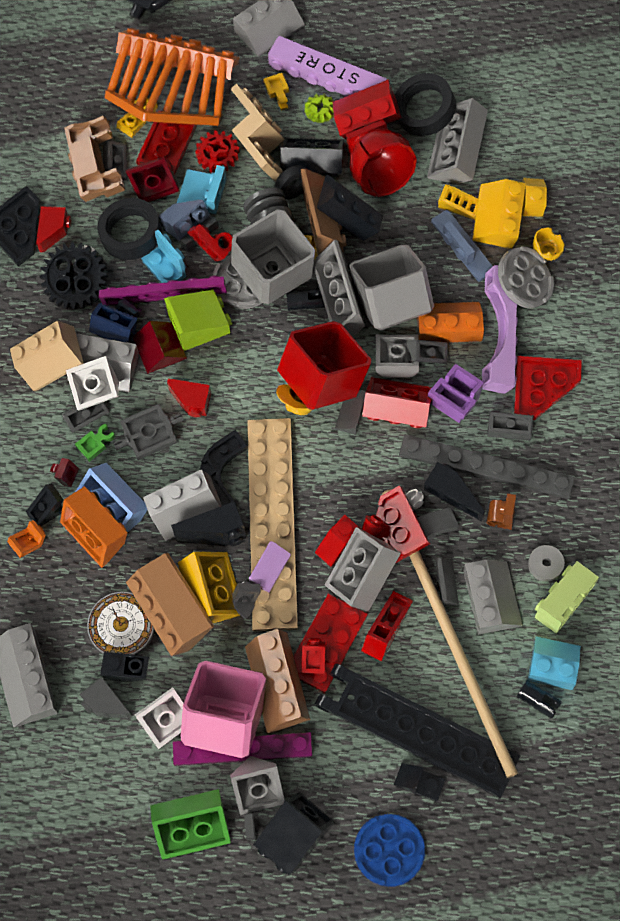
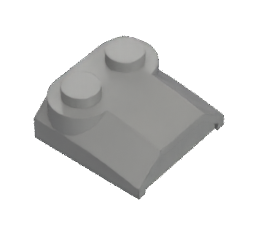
(394, 357)

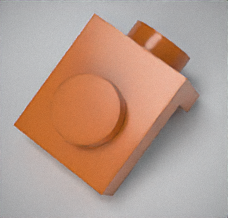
(27, 539)

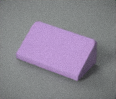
(269, 566)

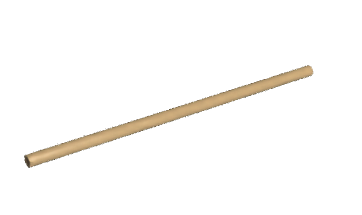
(463, 664)

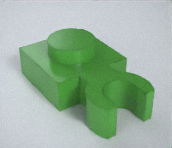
(92, 445)

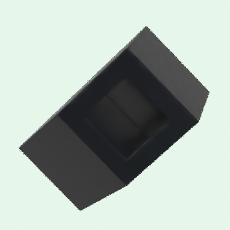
(124, 667)

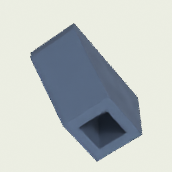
(182, 216)

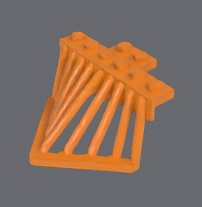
(173, 53)

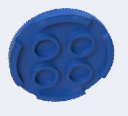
(389, 850)

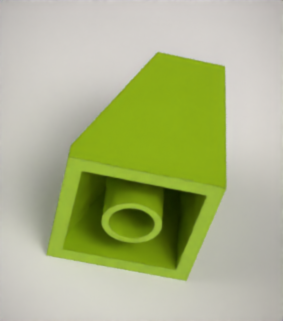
(197, 318)

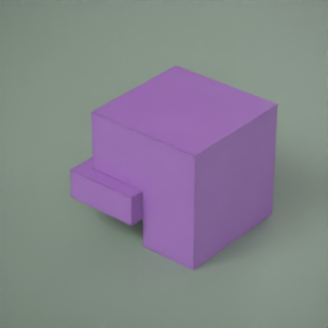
(456, 393)

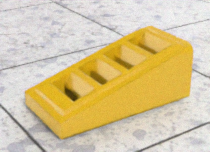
(455, 193)

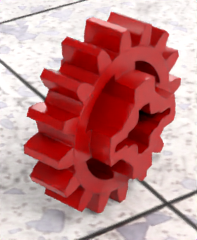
(219, 153)

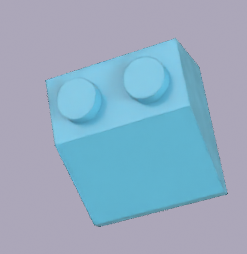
(554, 663)

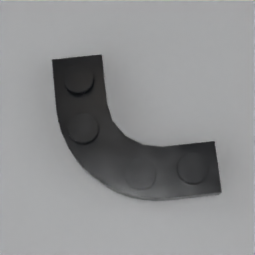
(217, 457)

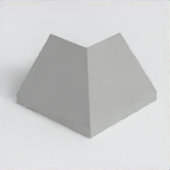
(257, 785)

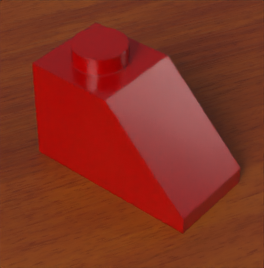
(52, 226)
(191, 396)
(336, 540)

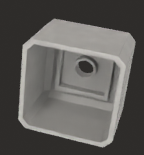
(272, 242)
(392, 287)

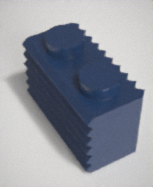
(112, 324)

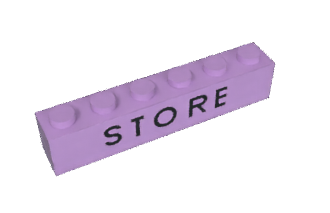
(320, 68)

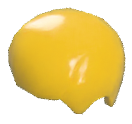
(548, 244)

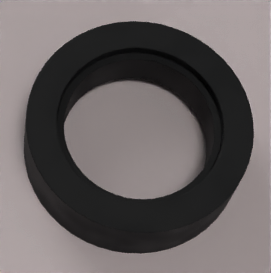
(436, 122)
(119, 210)

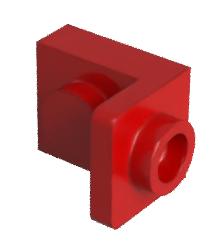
(313, 656)

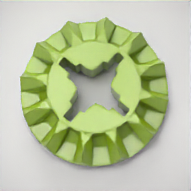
(324, 114)

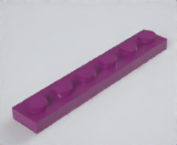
(159, 291)
(263, 747)

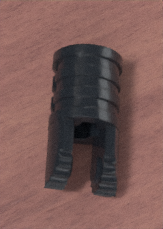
(302, 300)
(539, 699)

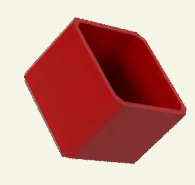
(323, 364)

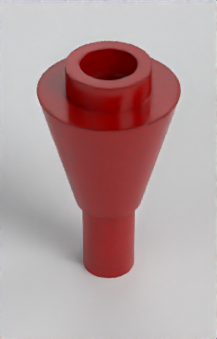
(373, 525)

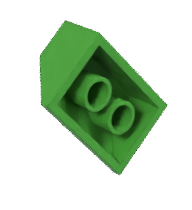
(190, 824)

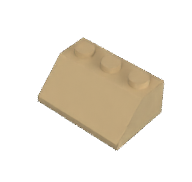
(47, 355)

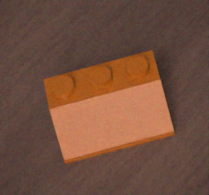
(452, 323)
(92, 526)

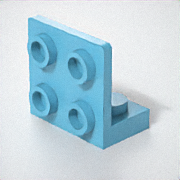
(205, 187)
(165, 261)

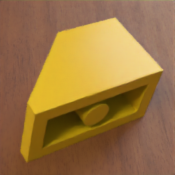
(534, 197)

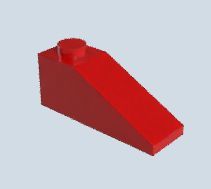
(386, 626)

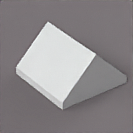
(93, 383)
(162, 718)

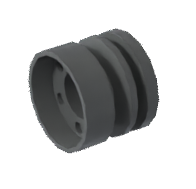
(264, 203)

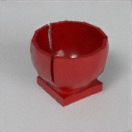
(380, 159)

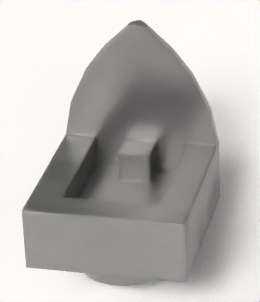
(245, 597)

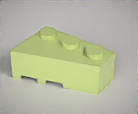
(565, 596)

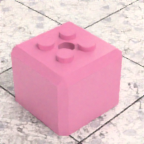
(223, 709)

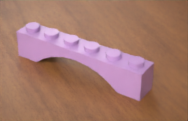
(500, 371)

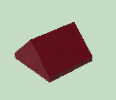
(153, 179)
(158, 345)

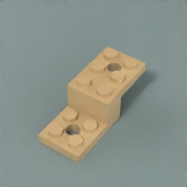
(258, 132)

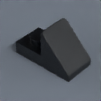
(46, 505)
(419, 781)

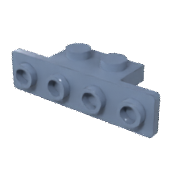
(462, 244)

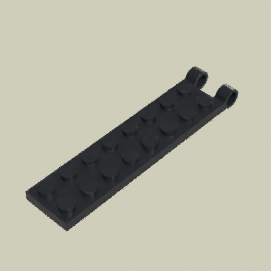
(418, 731)

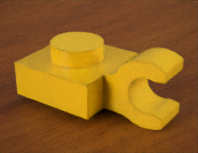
(277, 87)

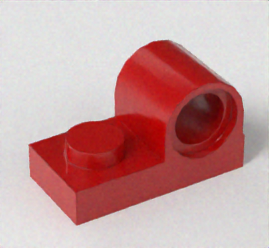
(210, 243)

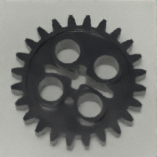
(55, 277)

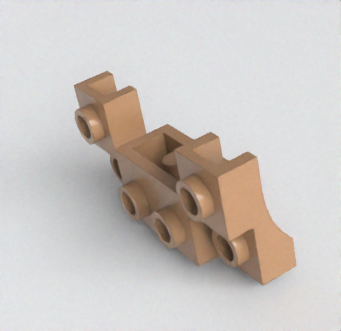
(87, 160)

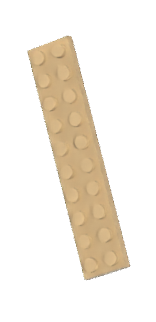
(272, 518)

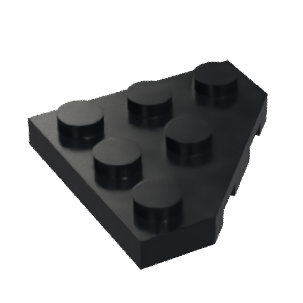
(19, 225)

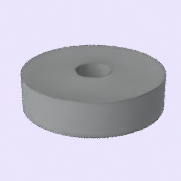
(542, 572)

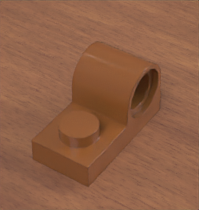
(502, 512)

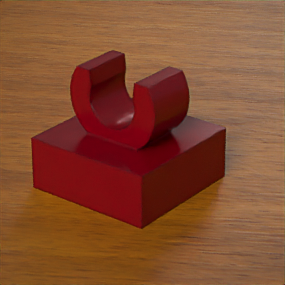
(65, 472)

